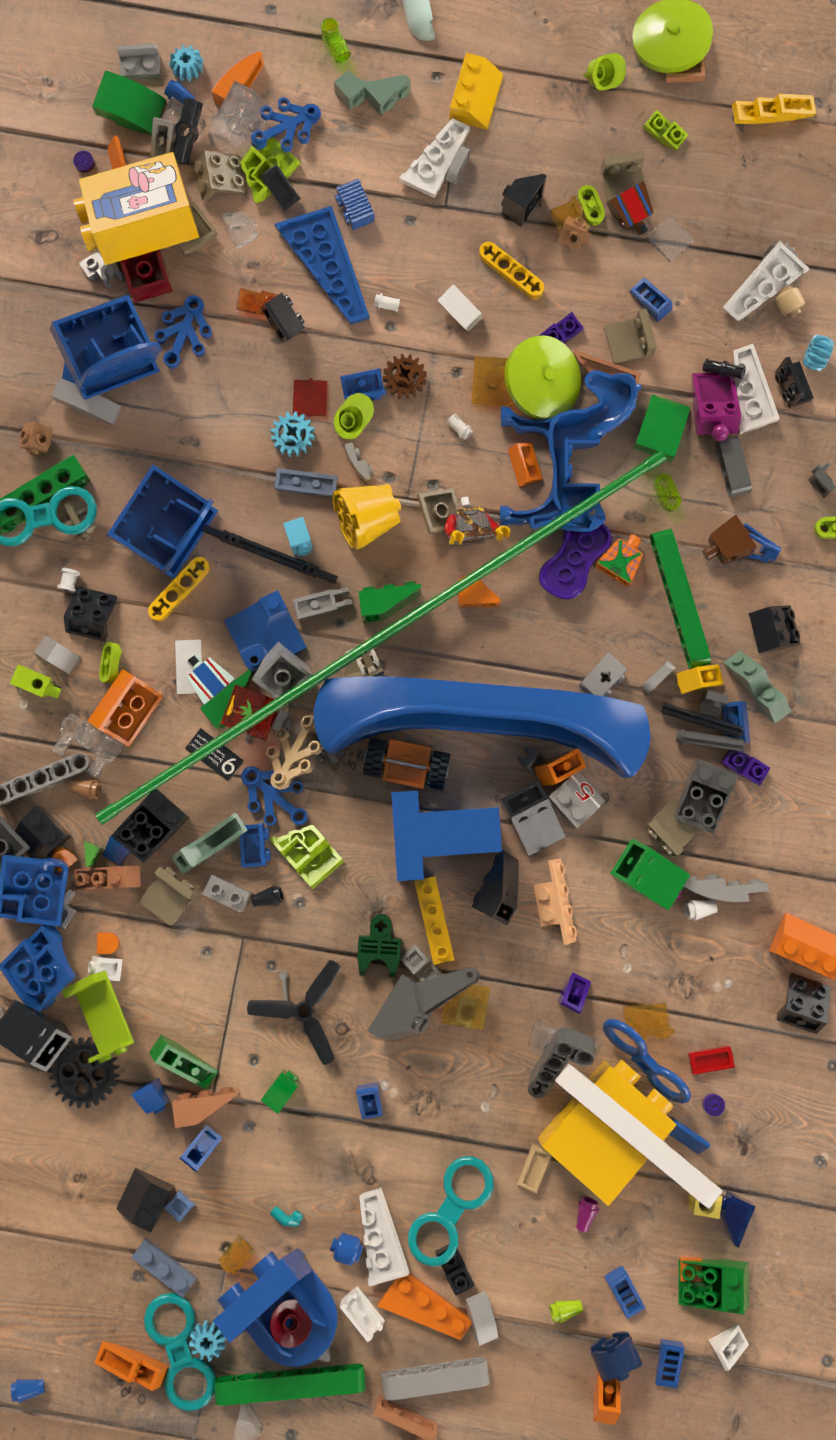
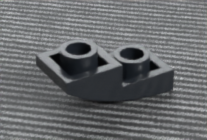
(456, 1272)

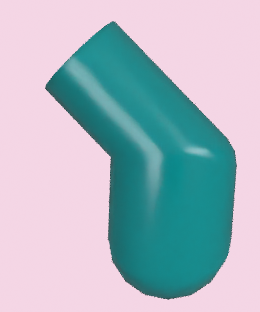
(287, 1220)

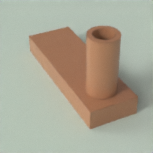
(406, 1419)

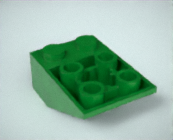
(382, 603)
(649, 874)
(722, 1285)

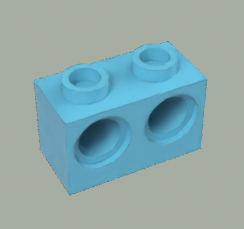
(298, 537)

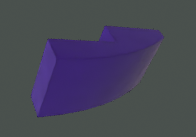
(564, 329)
(745, 766)

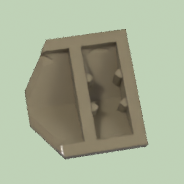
(365, 666)

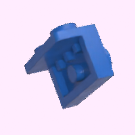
(363, 382)
(253, 846)

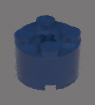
(615, 1356)

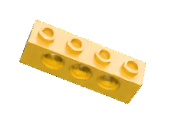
(434, 920)

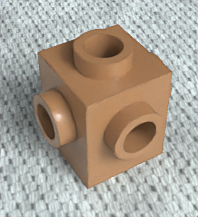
(574, 233)
(35, 438)

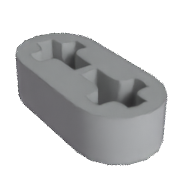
(458, 164)
(658, 677)

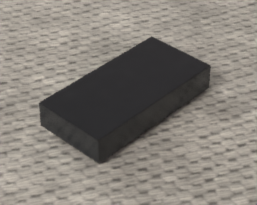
(280, 187)

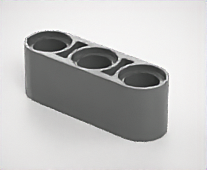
(733, 466)

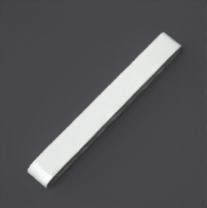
(638, 1136)

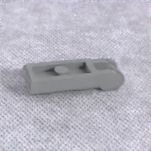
(320, 603)

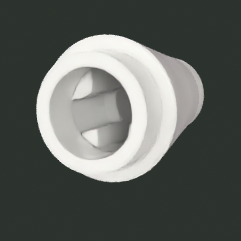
(699, 908)

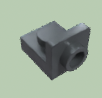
(822, 482)
(712, 703)

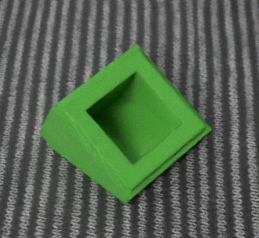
(92, 853)

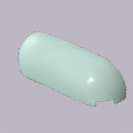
(419, 19)

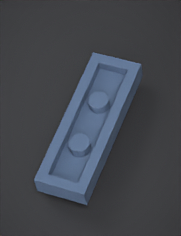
(305, 482)
(164, 1267)

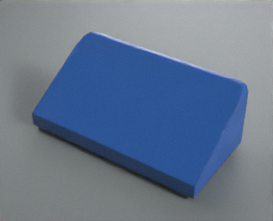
(737, 714)
(689, 1137)

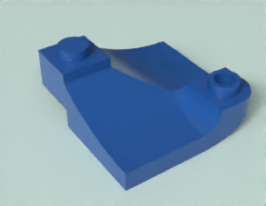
(261, 627)
(32, 889)
(38, 968)

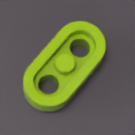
(591, 206)
(830, 524)
(109, 662)

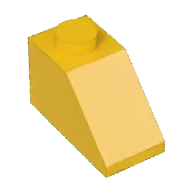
(699, 678)

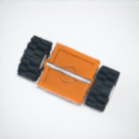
(406, 763)

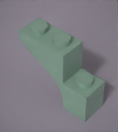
(380, 93)
(756, 681)
(209, 844)

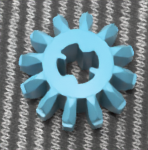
(186, 63)
(818, 352)
(202, 1346)

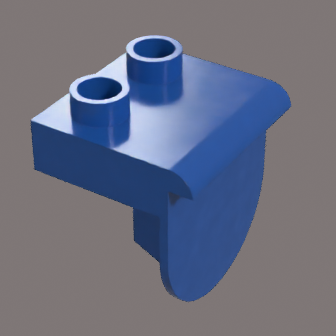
(105, 347)
(162, 521)
(278, 1282)

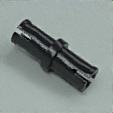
(724, 369)

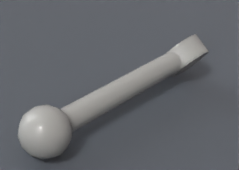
(283, 976)

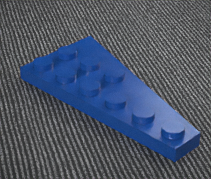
(321, 249)

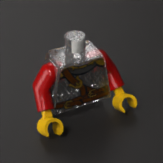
(472, 525)

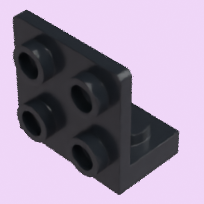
(793, 383)
(89, 614)
(805, 1004)

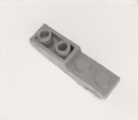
(716, 888)

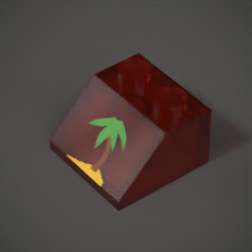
(242, 705)

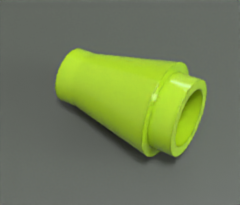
(564, 1310)

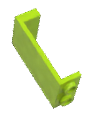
(102, 1015)

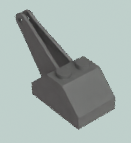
(412, 1002)

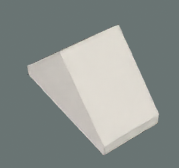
(729, 1346)

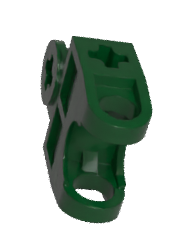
(379, 938)

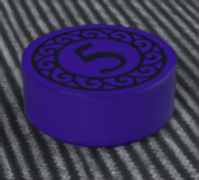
(84, 161)
(713, 1104)

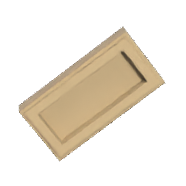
(534, 1168)

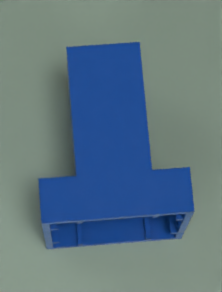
(439, 833)

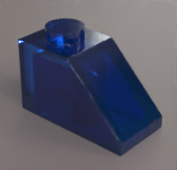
(736, 1216)

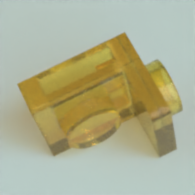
(571, 209)

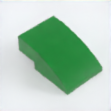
(127, 103)
(662, 427)

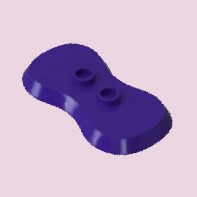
(568, 569)

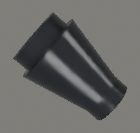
(269, 897)

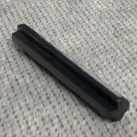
(702, 720)

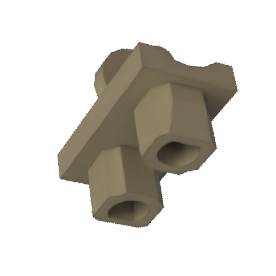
(75, 512)

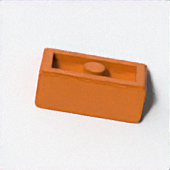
(116, 153)
(525, 464)

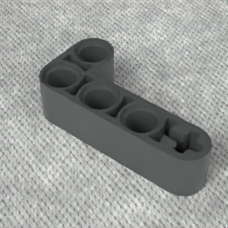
(564, 1047)

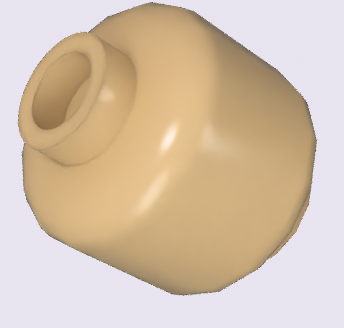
(789, 301)

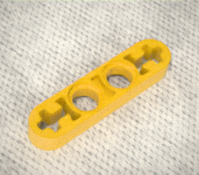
(508, 273)
(176, 586)

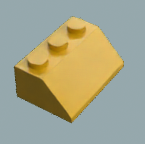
(475, 92)

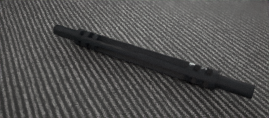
(271, 554)

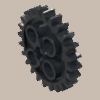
(69, 1084)

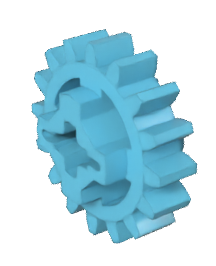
(298, 429)

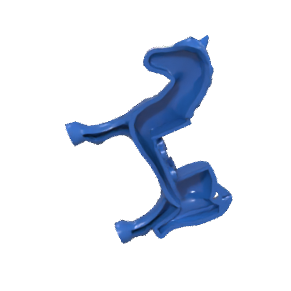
(574, 431)

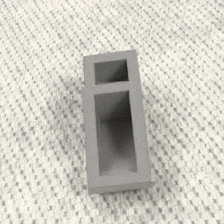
(94, 407)

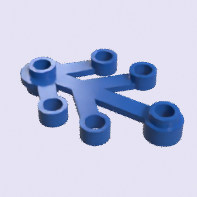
(286, 123)
(183, 329)
(271, 794)

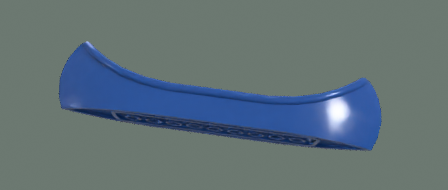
(600, 726)

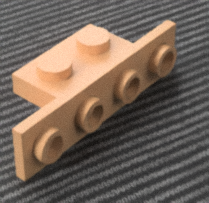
(554, 903)

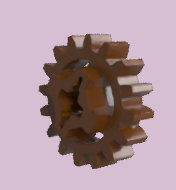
(411, 371)

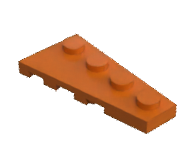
(422, 1304)

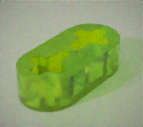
(663, 494)

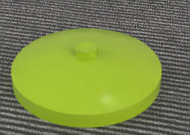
(672, 35)
(542, 377)

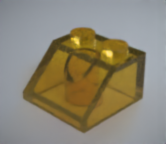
(489, 382)

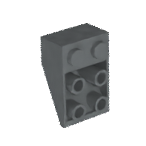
(705, 795)

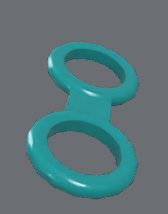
(46, 515)
(450, 1211)
(179, 1352)

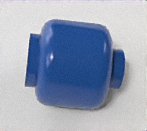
(346, 1249)

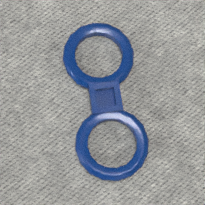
(645, 1061)

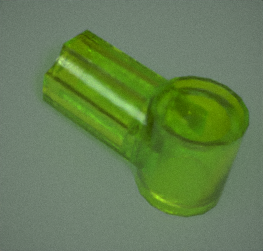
(334, 40)

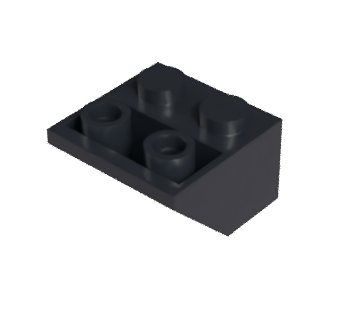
(774, 628)

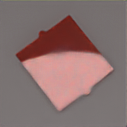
(310, 397)

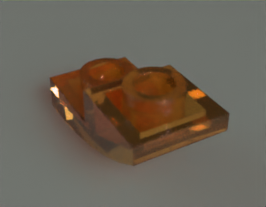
(251, 301)

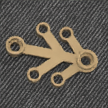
(293, 754)

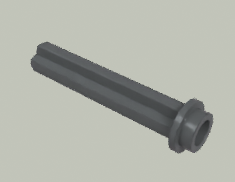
(709, 740)

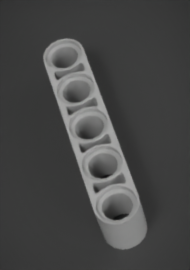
(51, 774)
(435, 1378)

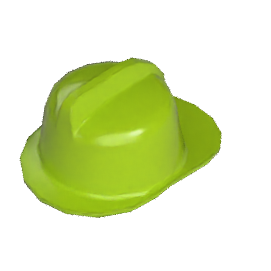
(606, 71)
(353, 416)

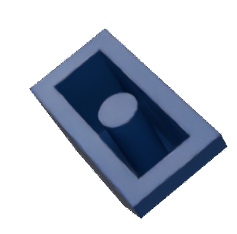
(151, 1097)

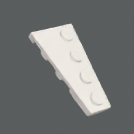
(431, 167)
(771, 276)
(753, 392)
(384, 1253)

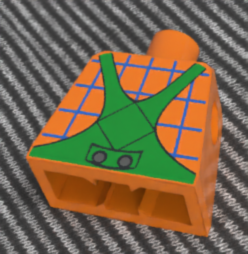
(621, 560)

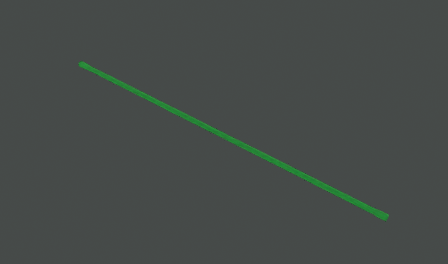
(114, 809)

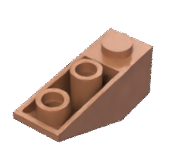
(107, 877)
(193, 1109)

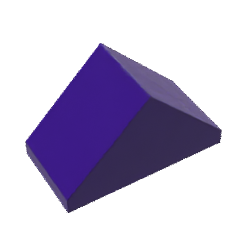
(575, 993)

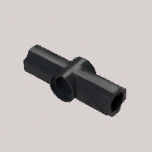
(189, 119)

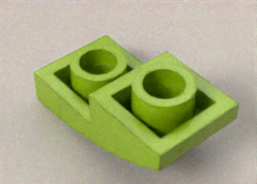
(665, 132)

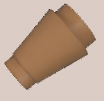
(86, 788)

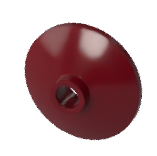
(299, 1328)

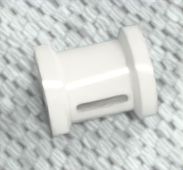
(68, 580)

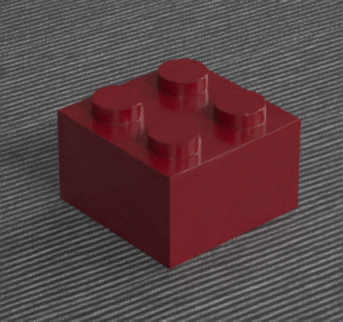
(146, 276)

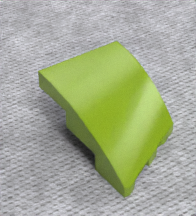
(258, 162)
(308, 854)

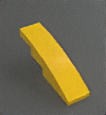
(772, 110)

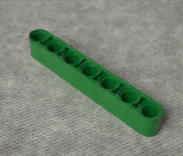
(680, 598)
(289, 1384)

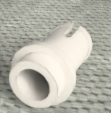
(386, 302)
(460, 427)

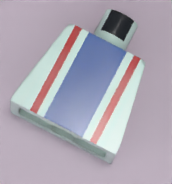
(208, 678)

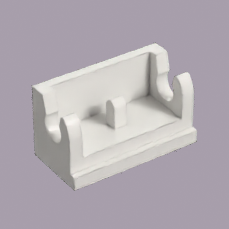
(460, 308)
(362, 1313)

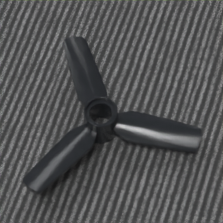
(287, 1009)

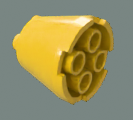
(365, 513)

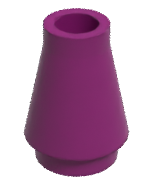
(587, 1211)

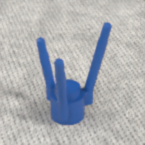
(768, 549)

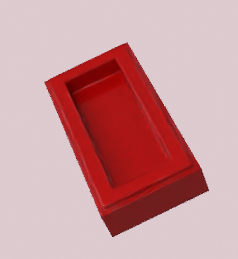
(711, 1060)

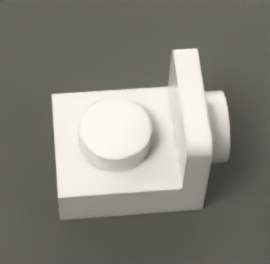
(111, 965)

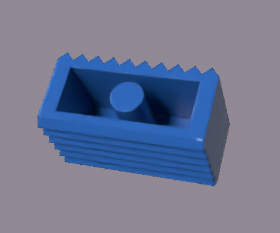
(355, 204)

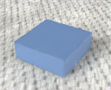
(179, 1206)

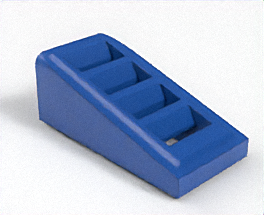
(660, 308)
(617, 1279)
(674, 1346)

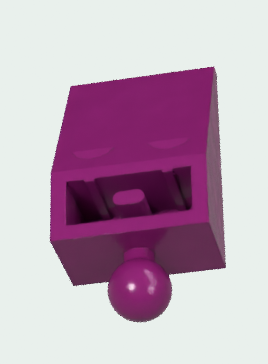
(715, 405)

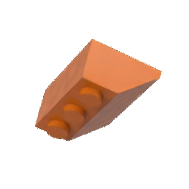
(125, 708)
(806, 946)

